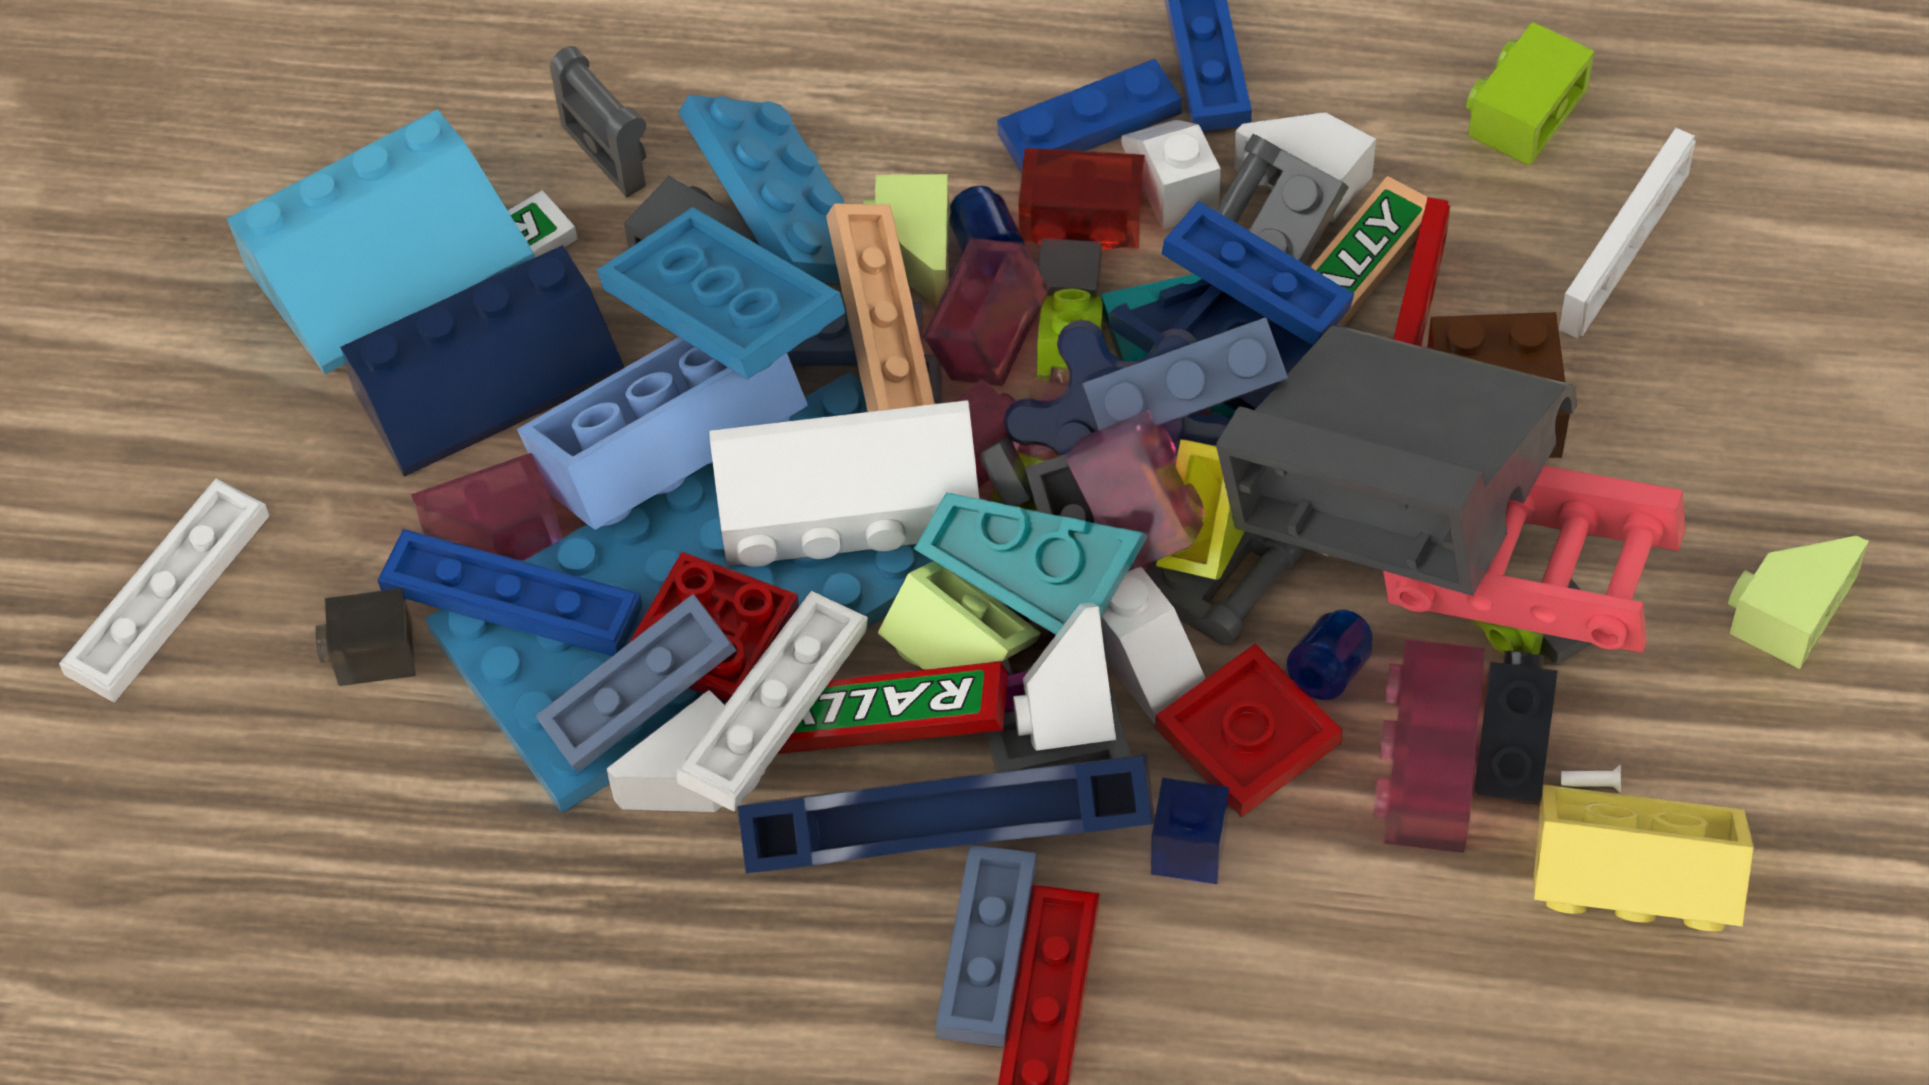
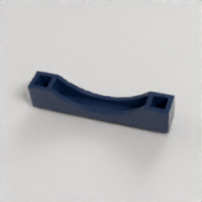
(946, 813)

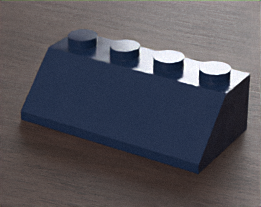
(481, 360)

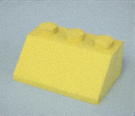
(1642, 857)

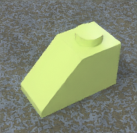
(922, 227)
(1795, 596)
(951, 623)

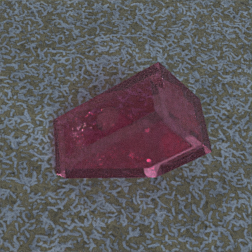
(492, 510)

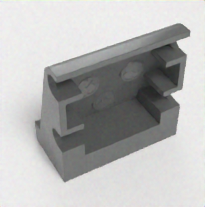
(1392, 456)

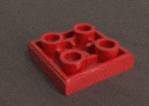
(742, 606)

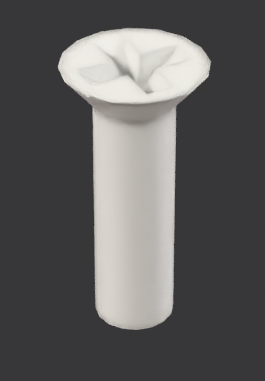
(1592, 778)

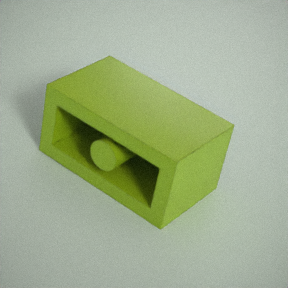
(1529, 93)

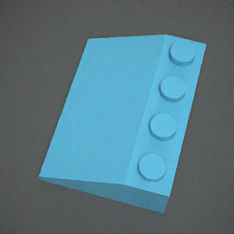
(378, 237)

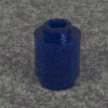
(982, 215)
(1330, 654)

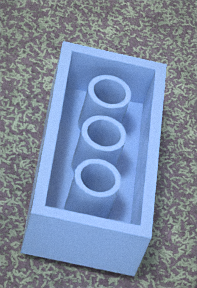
(650, 428)

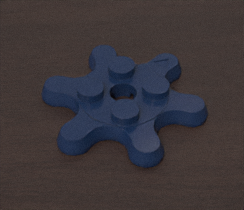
(1069, 417)

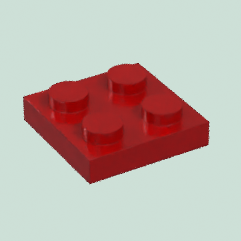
(1248, 729)

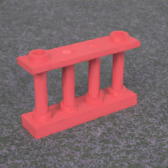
(1579, 507)

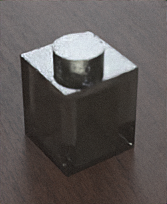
(367, 637)

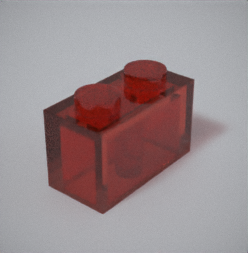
(1082, 197)

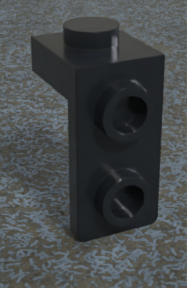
(1515, 727)

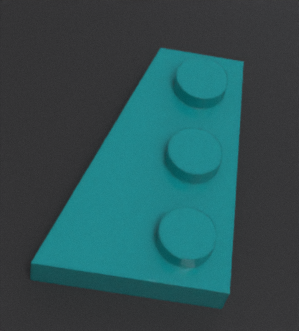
(1030, 557)

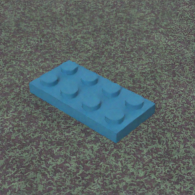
(768, 177)
(721, 292)

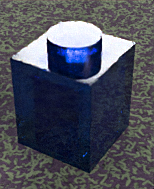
(1189, 830)

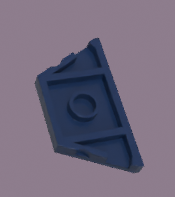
(1204, 313)

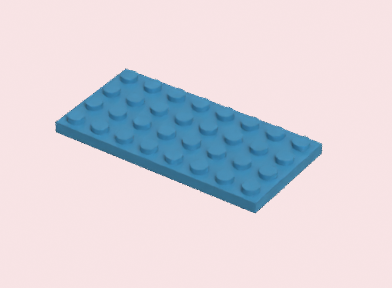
(524, 673)

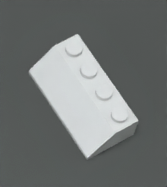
(839, 481)

